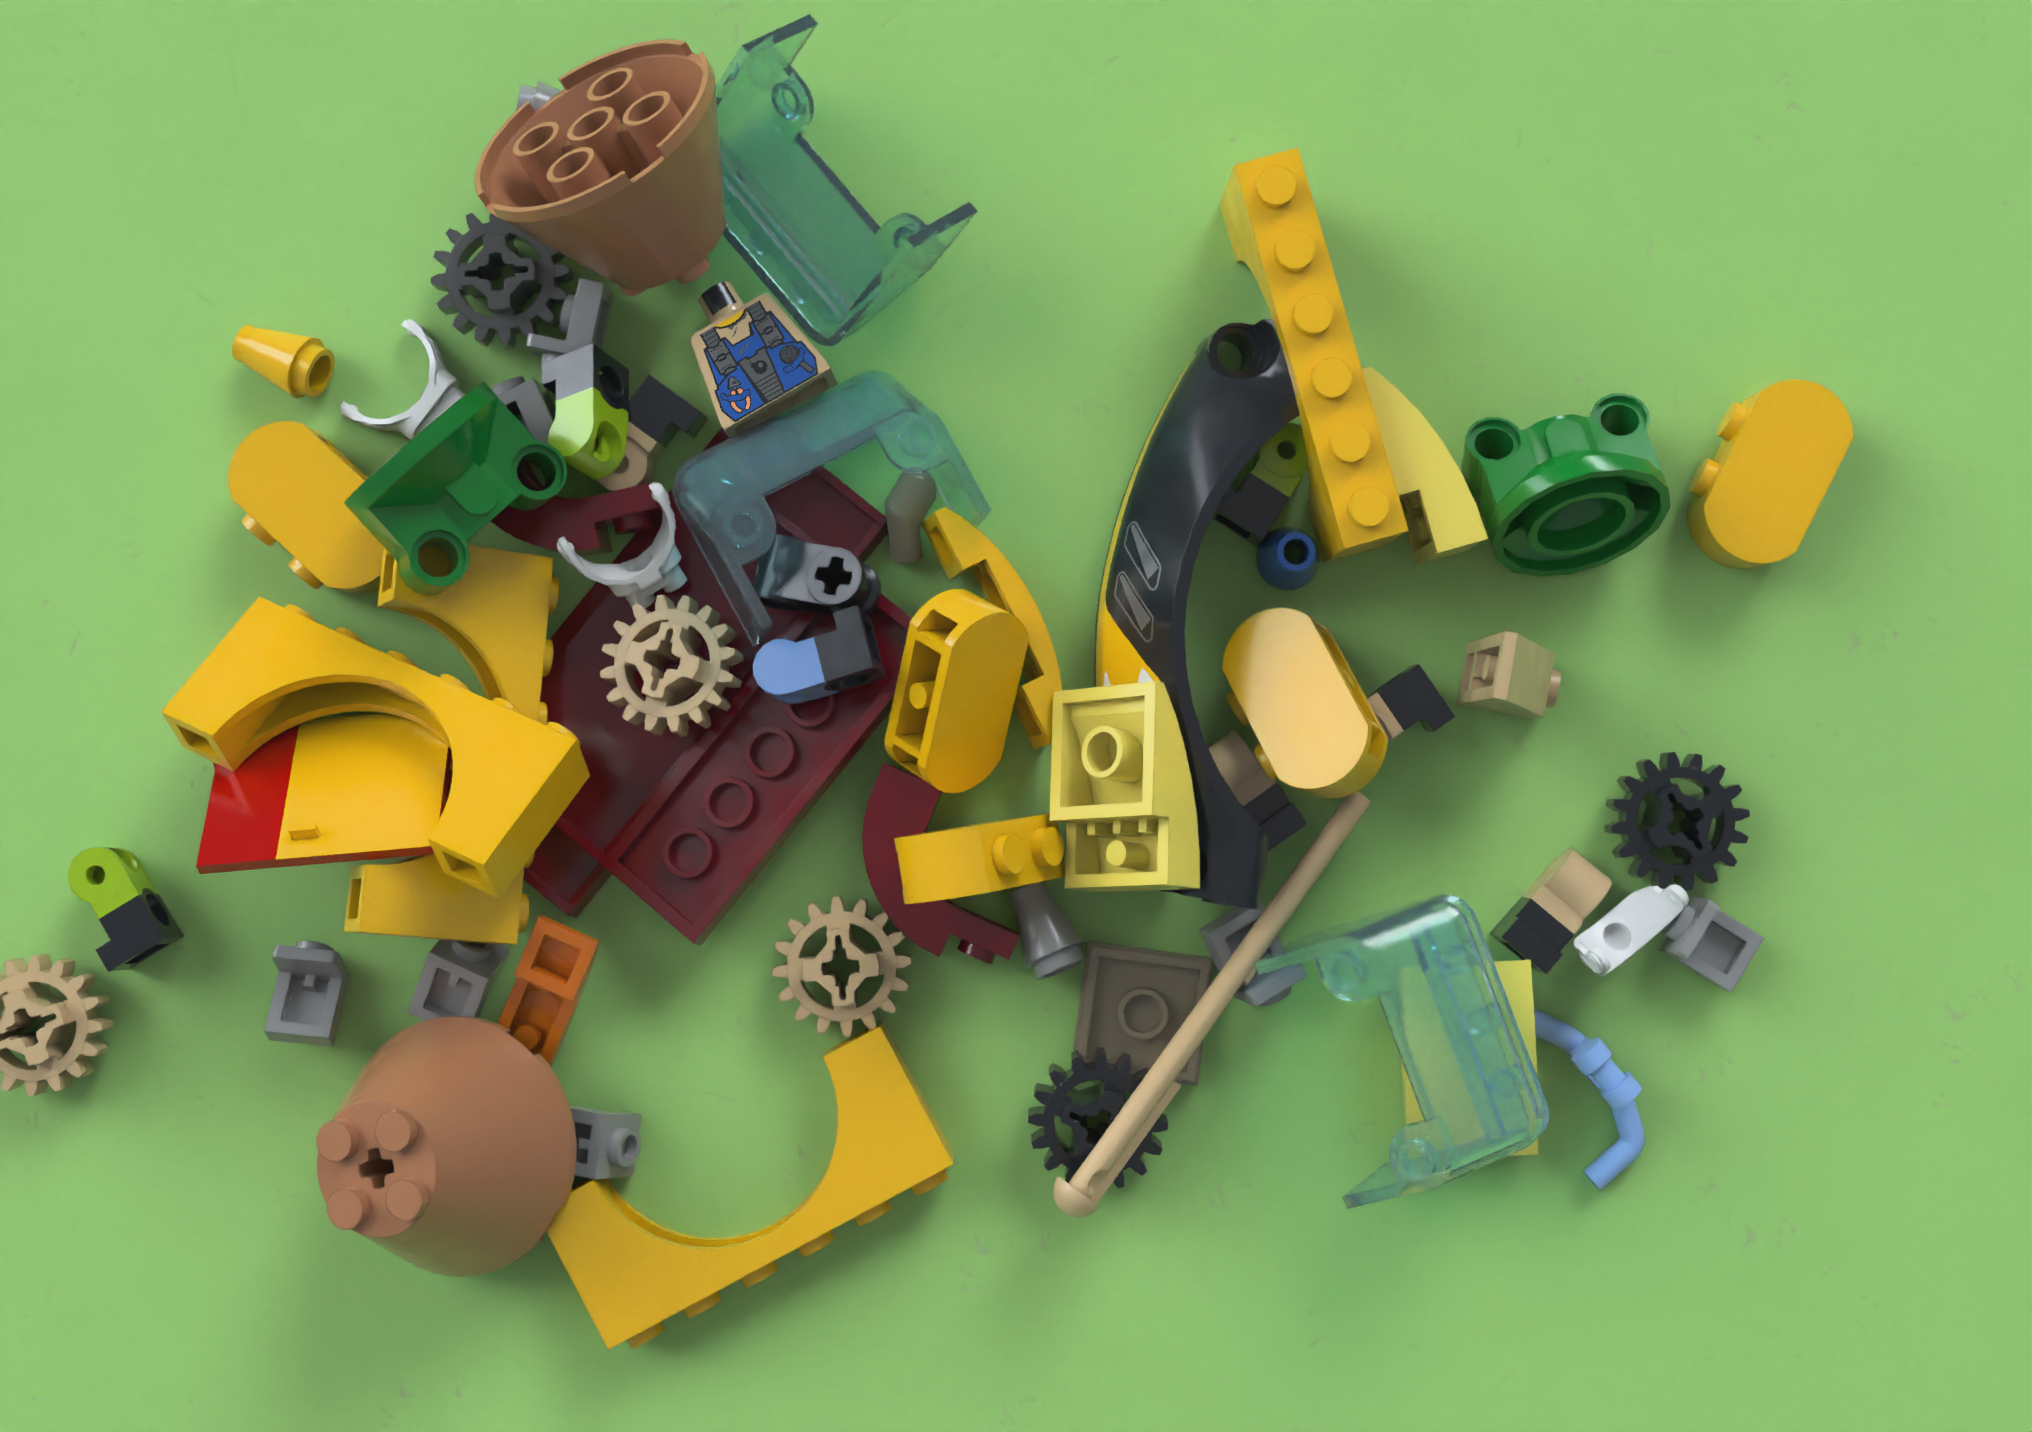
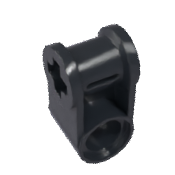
(806, 575)

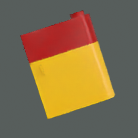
(328, 796)

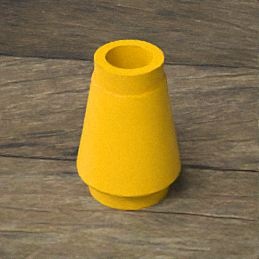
(285, 359)

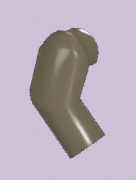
(905, 511)

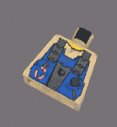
(754, 359)

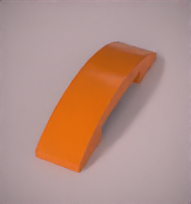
(548, 986)

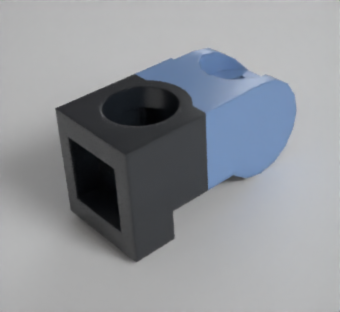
(821, 663)

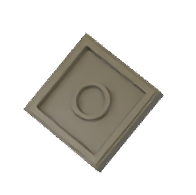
(1137, 1003)

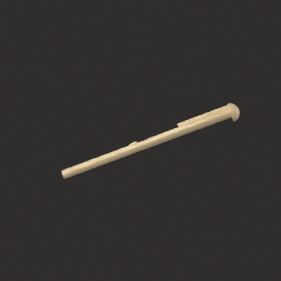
(1158, 1087)

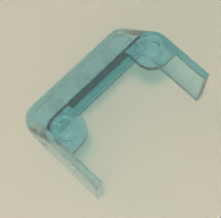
(793, 212)
(726, 485)
(1450, 1033)

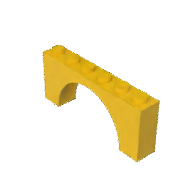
(1282, 243)
(500, 628)
(288, 669)
(643, 1273)

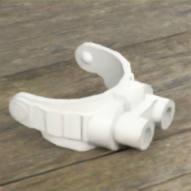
(437, 397)
(642, 575)
(1629, 927)

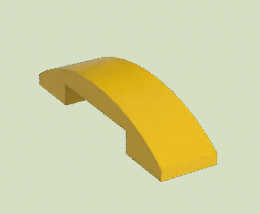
(965, 548)

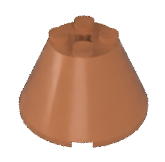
(617, 166)
(450, 1148)

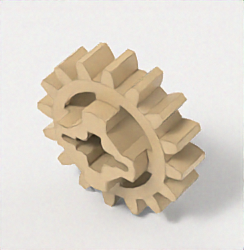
(674, 641)
(813, 967)
(50, 1046)

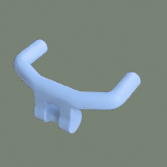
(1616, 1087)

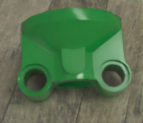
(453, 485)
(1567, 486)

